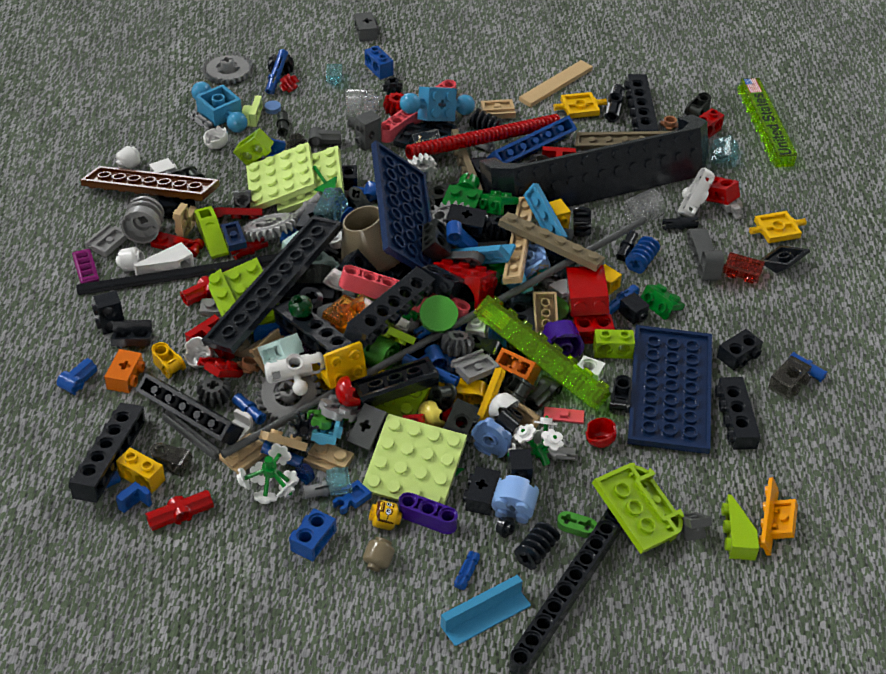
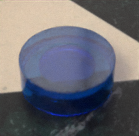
(305, 473)

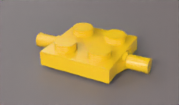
(580, 105)
(777, 226)

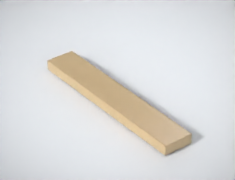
(555, 83)

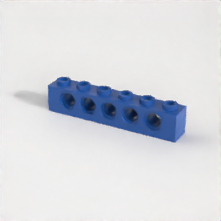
(535, 141)

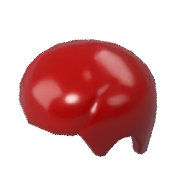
(346, 393)
(601, 432)

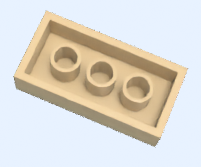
(544, 309)

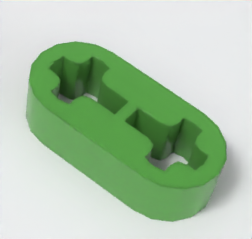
(576, 525)

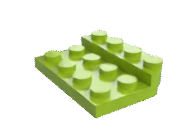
(231, 284)
(639, 506)

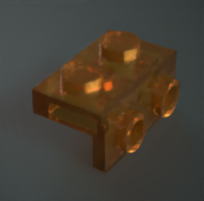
(344, 310)

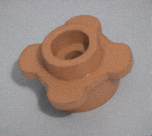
(669, 122)
(248, 365)

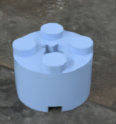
(515, 498)

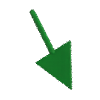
(327, 184)

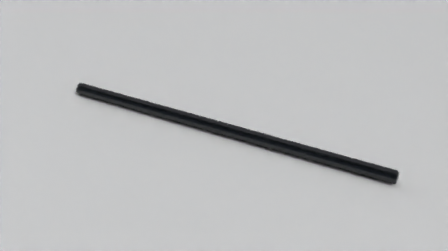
(169, 275)

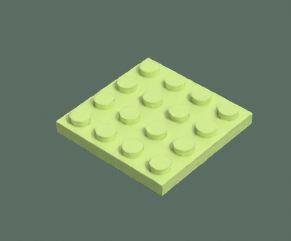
(329, 165)
(281, 176)
(414, 460)

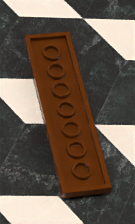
(150, 183)

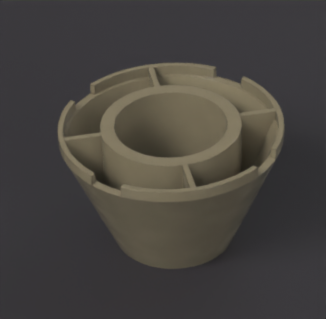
(363, 232)

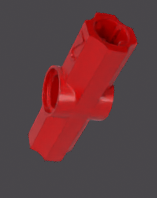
(197, 292)
(179, 510)

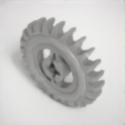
(223, 68)
(269, 226)
(269, 398)

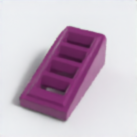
(85, 266)

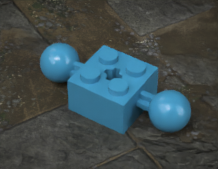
(437, 104)
(219, 106)

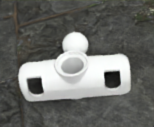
(696, 192)
(287, 372)

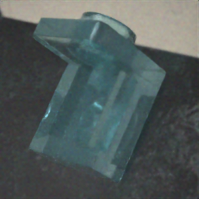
(334, 73)
(338, 481)

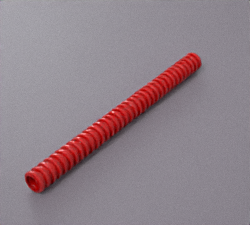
(479, 137)

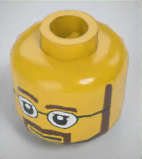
(385, 515)

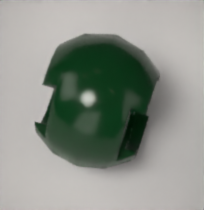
(300, 306)

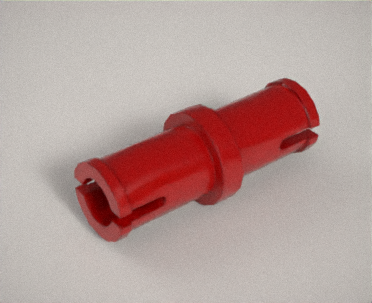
(251, 248)

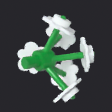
(543, 439)
(266, 471)

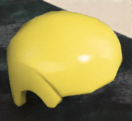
(431, 413)

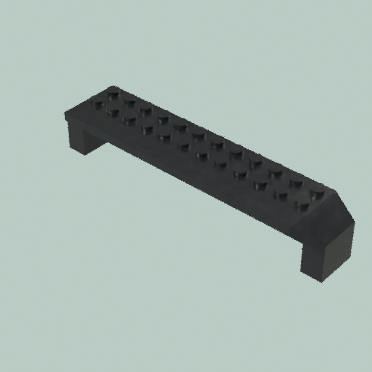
(607, 169)

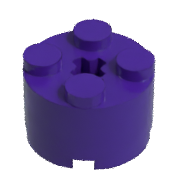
(564, 335)

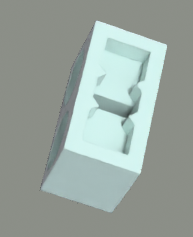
(280, 348)

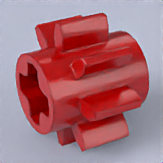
(288, 83)

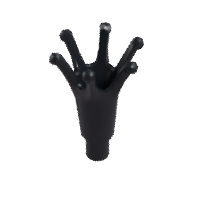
(303, 427)

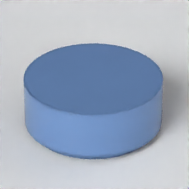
(272, 107)

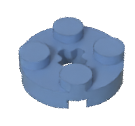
(489, 428)

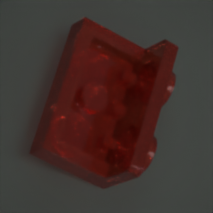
(743, 267)

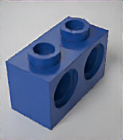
(378, 62)
(312, 534)

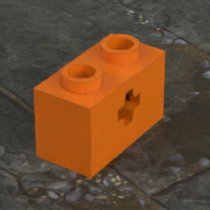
(518, 365)
(124, 371)

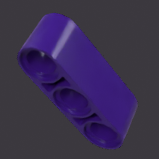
(428, 513)

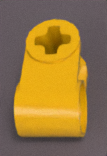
(167, 359)

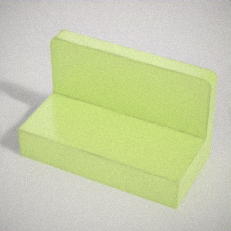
(253, 112)

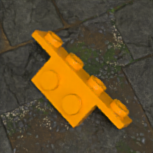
(778, 519)

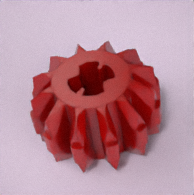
(392, 103)

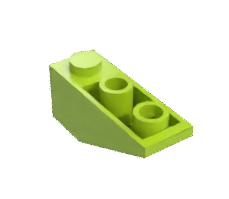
(211, 232)
(741, 533)

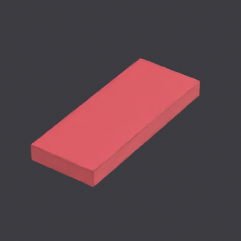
(565, 415)

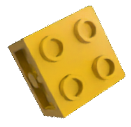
(344, 362)

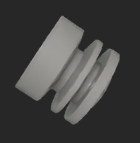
(142, 219)

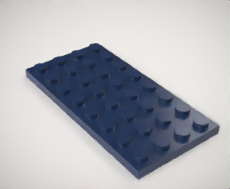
(401, 206)
(671, 390)

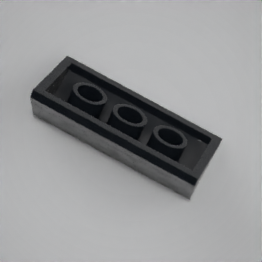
(396, 382)

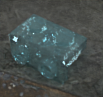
(724, 150)
(331, 204)

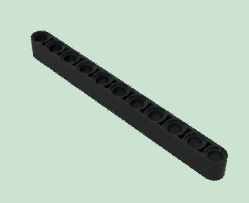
(581, 570)

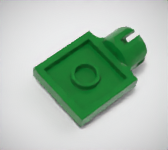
(464, 191)

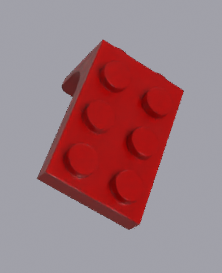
(477, 278)

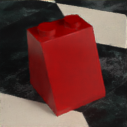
(587, 291)

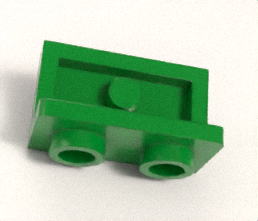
(495, 201)
(661, 300)

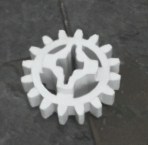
(426, 164)

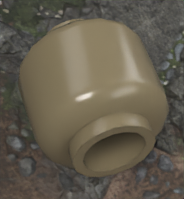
(378, 554)

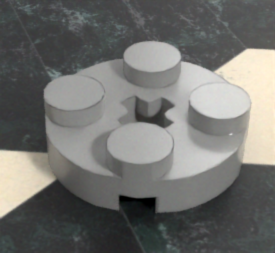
(334, 410)

